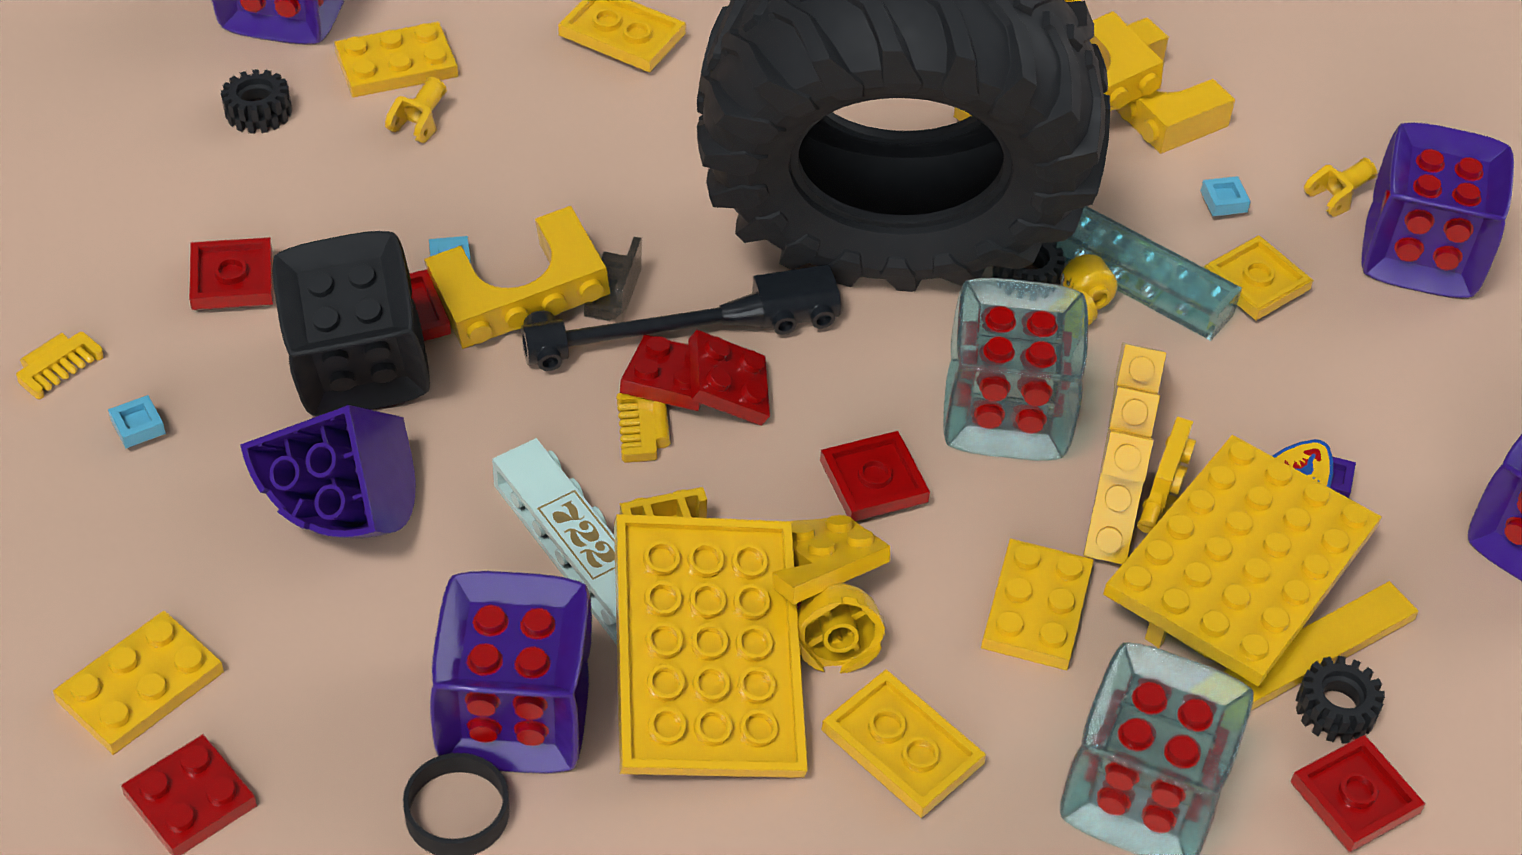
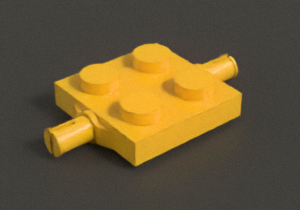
(1169, 475)

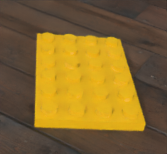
(1243, 558)
(707, 648)

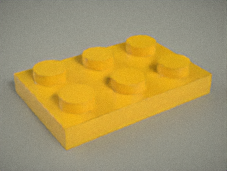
(623, 31)
(395, 59)
(1037, 604)
(138, 682)
(903, 743)

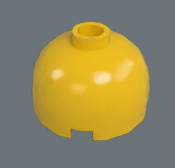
(840, 628)

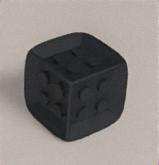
(350, 322)

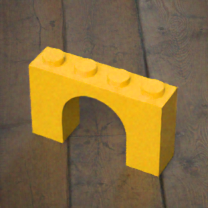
(1129, 61)
(1179, 116)
(487, 311)

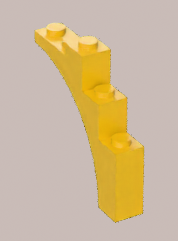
(1125, 453)

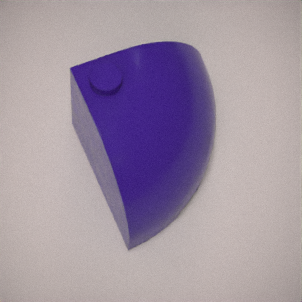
(338, 472)

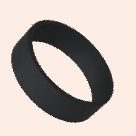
(452, 764)

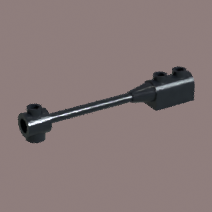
(775, 301)

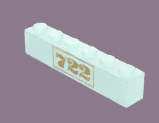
(561, 522)

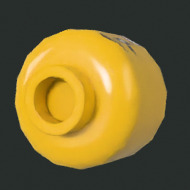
(1091, 276)

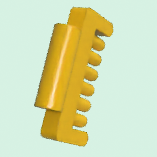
(51, 357)
(643, 427)

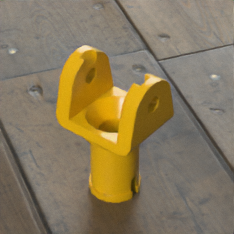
(417, 110)
(1340, 184)

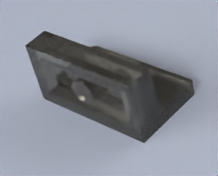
(622, 279)

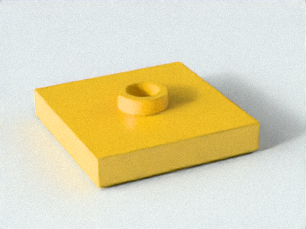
(1263, 274)

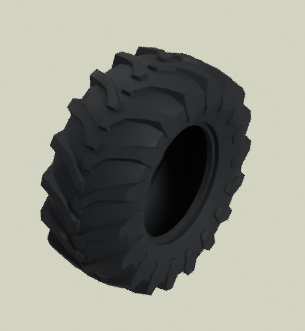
(893, 198)

